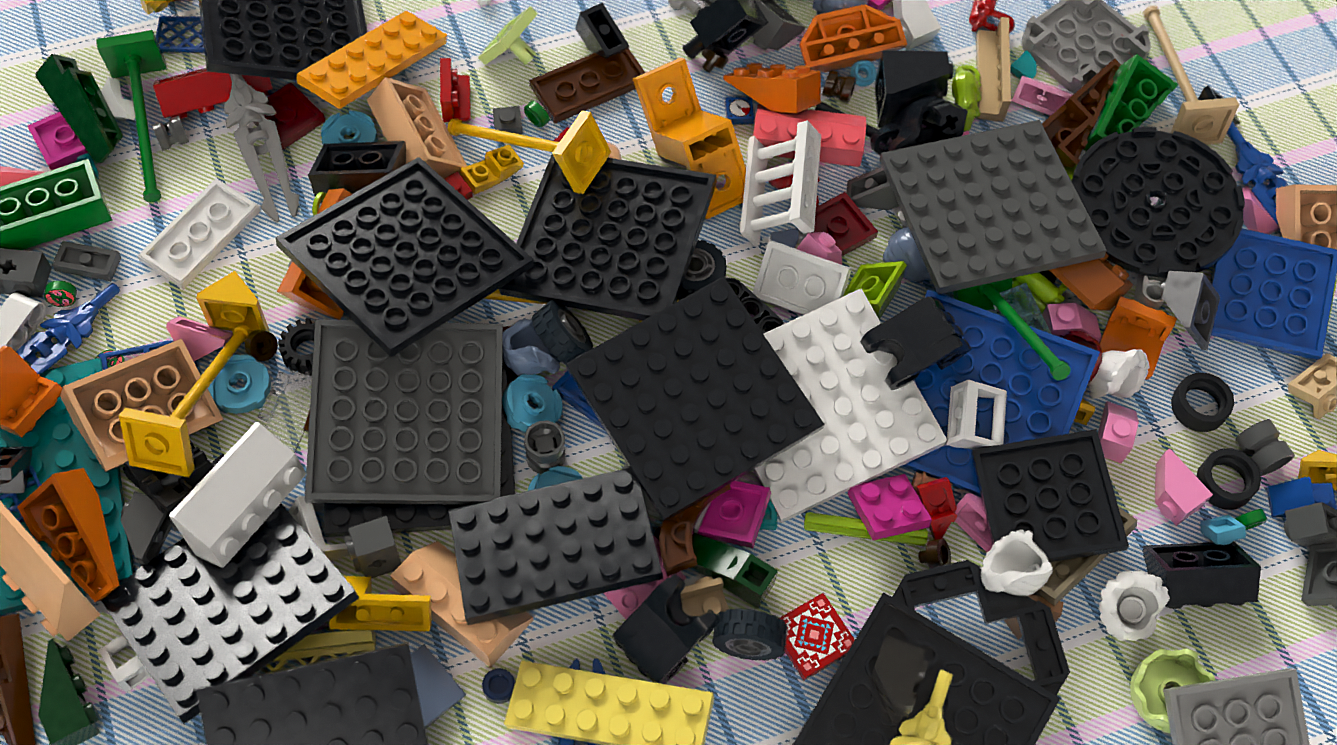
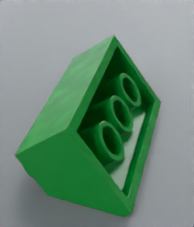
(51, 206)

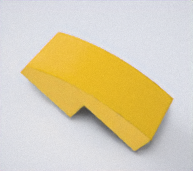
(496, 167)

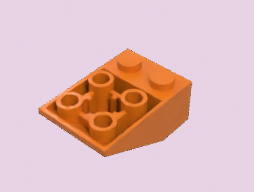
(778, 87)

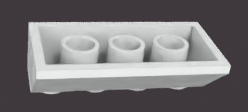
(237, 495)

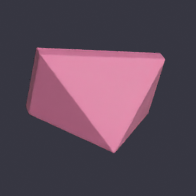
(1040, 95)
(1255, 215)
(197, 337)
(973, 520)

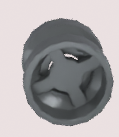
(176, 130)

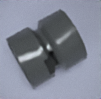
(1263, 444)
(544, 446)

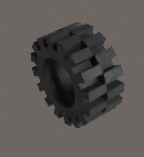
(291, 341)

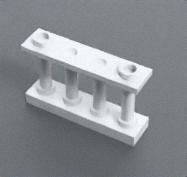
(802, 190)

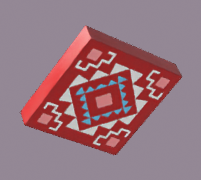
(815, 636)

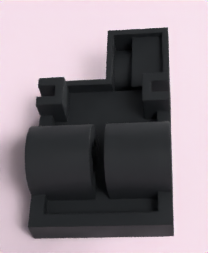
(166, 488)

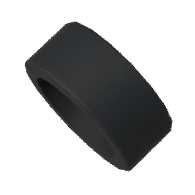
(1216, 388)
(1243, 465)

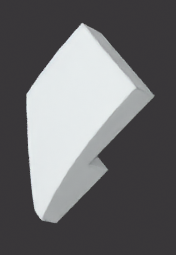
(120, 108)

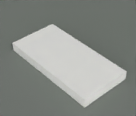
(199, 233)

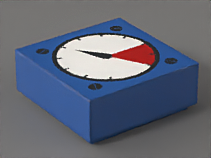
(739, 110)

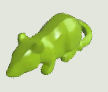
(967, 92)

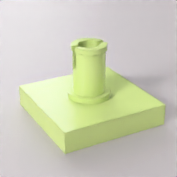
(509, 38)

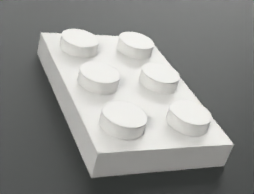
(799, 279)

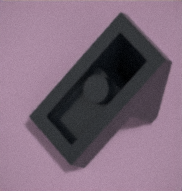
(14, 468)

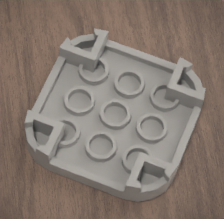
(1080, 39)

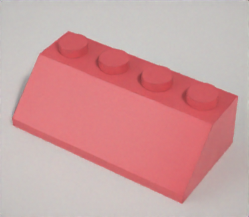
(840, 133)

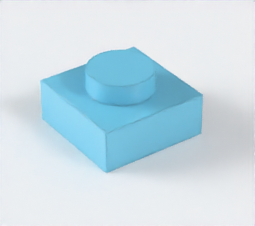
(1223, 529)

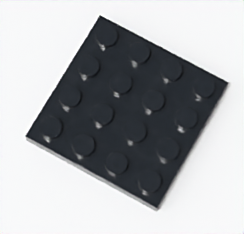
(1055, 491)

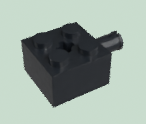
(724, 26)

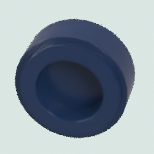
(498, 685)

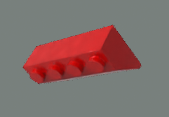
(200, 91)

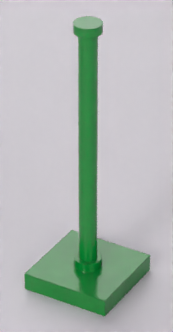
(131, 57)
(989, 294)

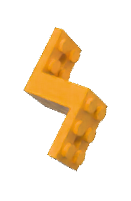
(691, 135)

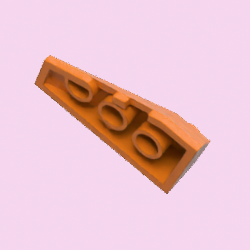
(71, 521)

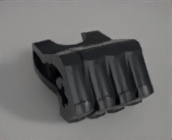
(940, 117)
(917, 339)
(661, 633)

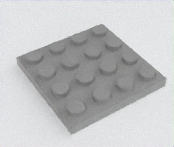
(1239, 711)

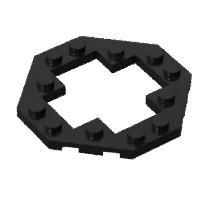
(1033, 616)

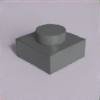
(508, 119)

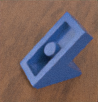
(1298, 494)

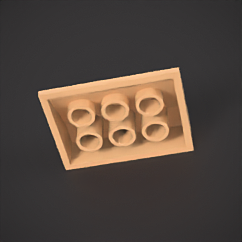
(1308, 213)
(145, 383)
(41, 580)

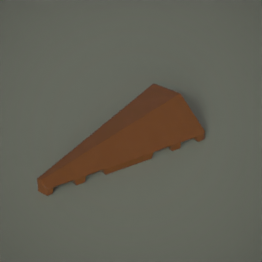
(1075, 119)
(15, 704)

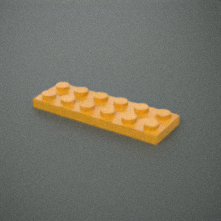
(371, 58)

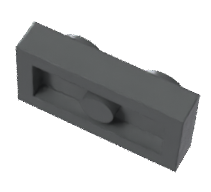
(86, 261)

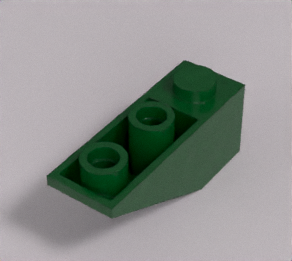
(740, 571)
(62, 705)

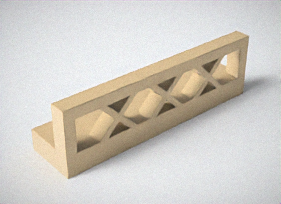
(994, 68)

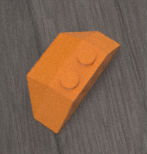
(848, 36)

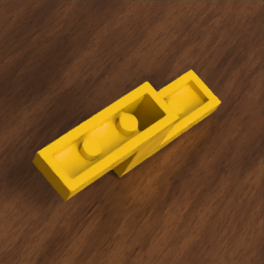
(383, 610)

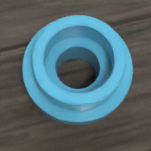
(868, 68)

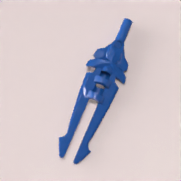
(1256, 169)
(67, 328)

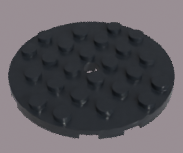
(1198, 195)

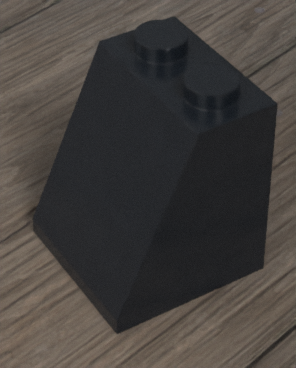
(908, 76)

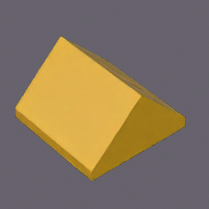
(230, 304)

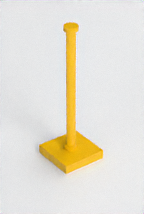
(578, 153)
(164, 441)

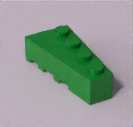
(1131, 98)

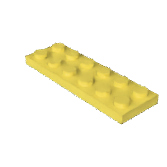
(606, 708)

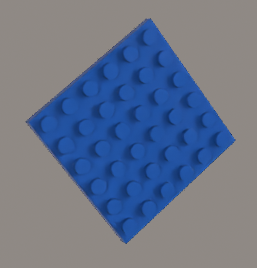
(1002, 359)

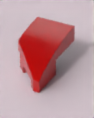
(940, 505)

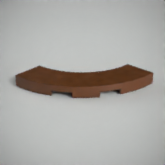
(677, 536)

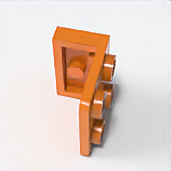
(1137, 327)
(23, 393)

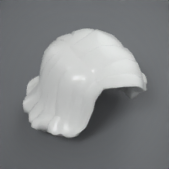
(1120, 374)
(1015, 565)
(1132, 604)

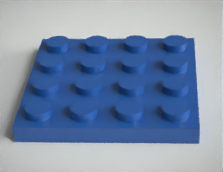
(1275, 293)

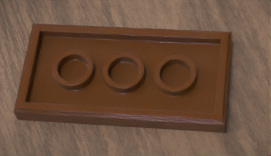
(585, 84)

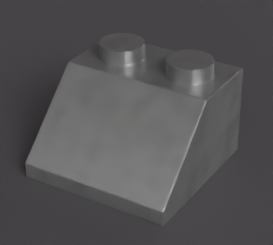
(1192, 302)

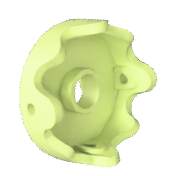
(1155, 672)

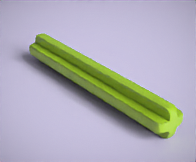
(855, 528)

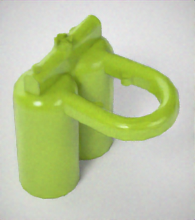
(1042, 289)

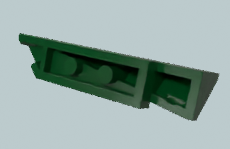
(81, 105)

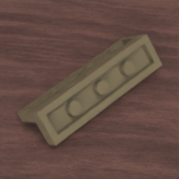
(1070, 572)

